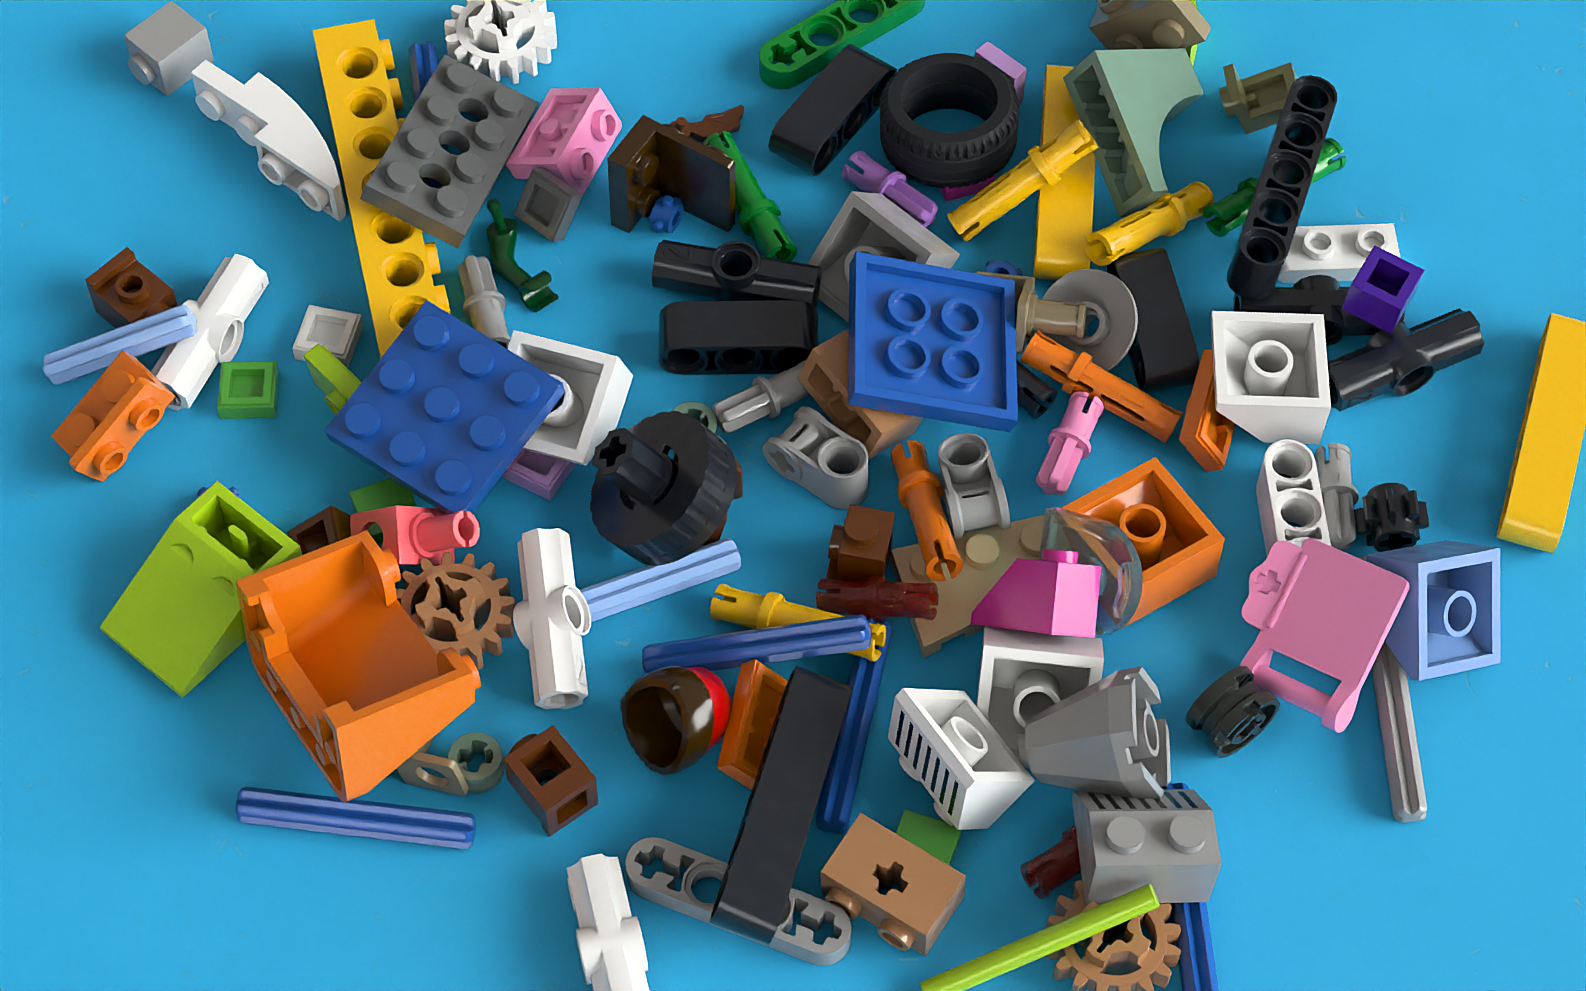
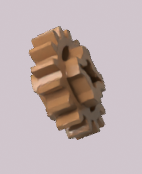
(469, 596)
(1127, 962)

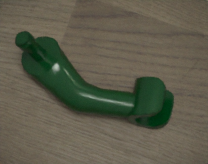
(502, 242)

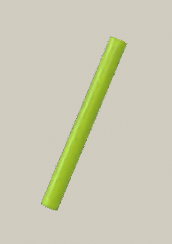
(1045, 941)

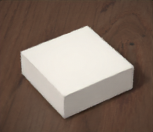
(329, 327)

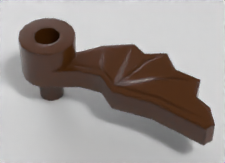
(712, 123)

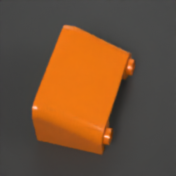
(350, 662)

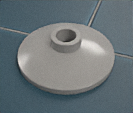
(1106, 300)

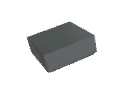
(548, 204)

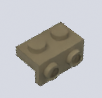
(1148, 24)

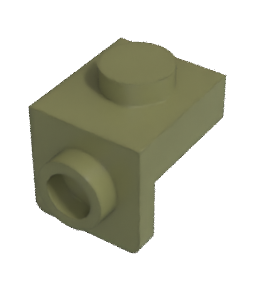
(1258, 97)

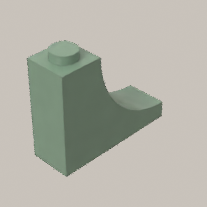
(1123, 104)

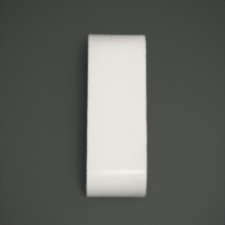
(1292, 498)

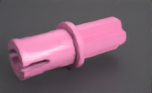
(1069, 444)

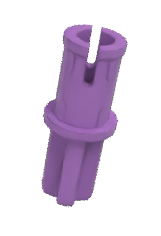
(891, 185)

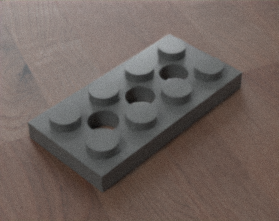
(464, 177)

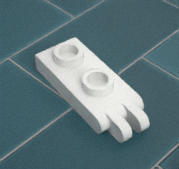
(1335, 250)

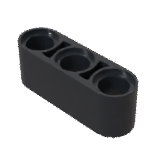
(831, 110)
(736, 336)
(1164, 345)

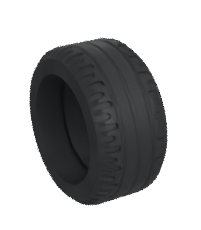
(949, 83)

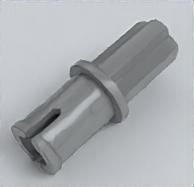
(483, 302)
(762, 399)
(1337, 493)

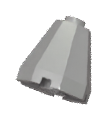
(1102, 739)

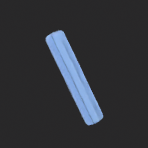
(134, 338)
(661, 580)

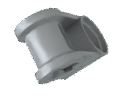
(814, 453)
(971, 485)

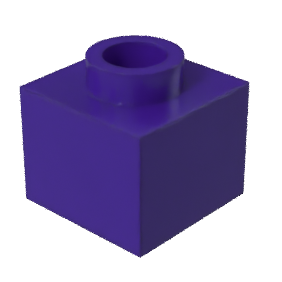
(1382, 289)

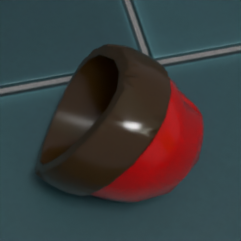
(675, 716)

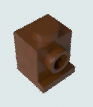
(128, 290)
(861, 545)
(572, 783)

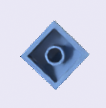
(1450, 609)

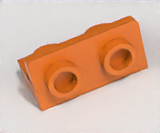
(112, 417)

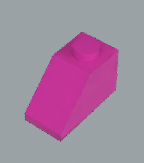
(1044, 596)

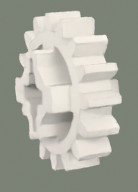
(501, 36)

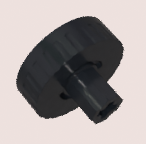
(642, 499)

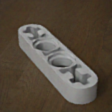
(662, 892)

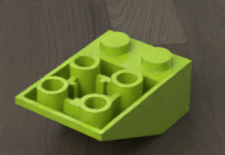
(184, 600)

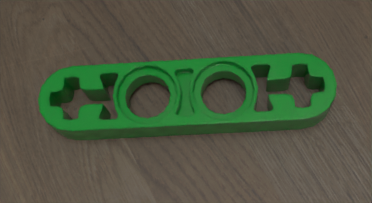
(834, 21)

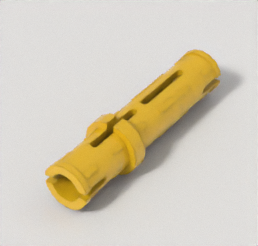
(1029, 175)
(1161, 218)
(773, 610)

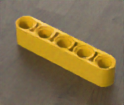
(1066, 207)
(1548, 439)

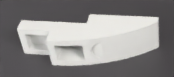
(283, 134)

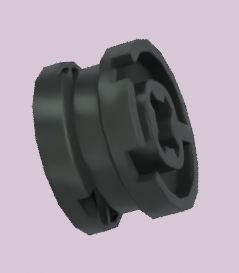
(1232, 711)

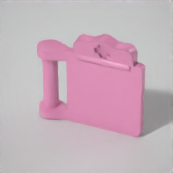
(1324, 614)

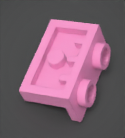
(567, 136)

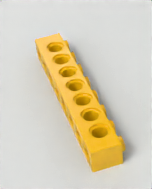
(363, 127)

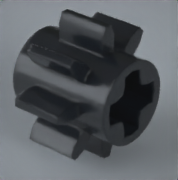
(1391, 517)

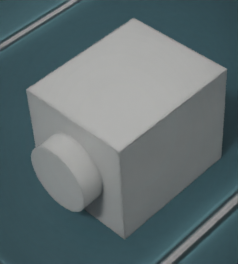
(167, 48)

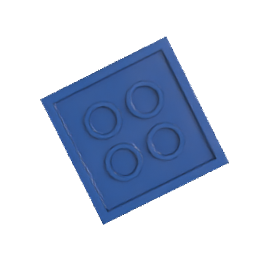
(932, 342)
(445, 411)

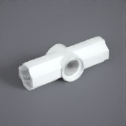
(219, 327)
(552, 619)
(607, 933)

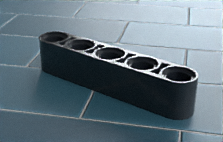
(1282, 188)
(781, 806)

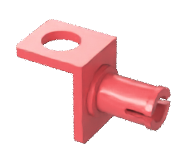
(419, 532)

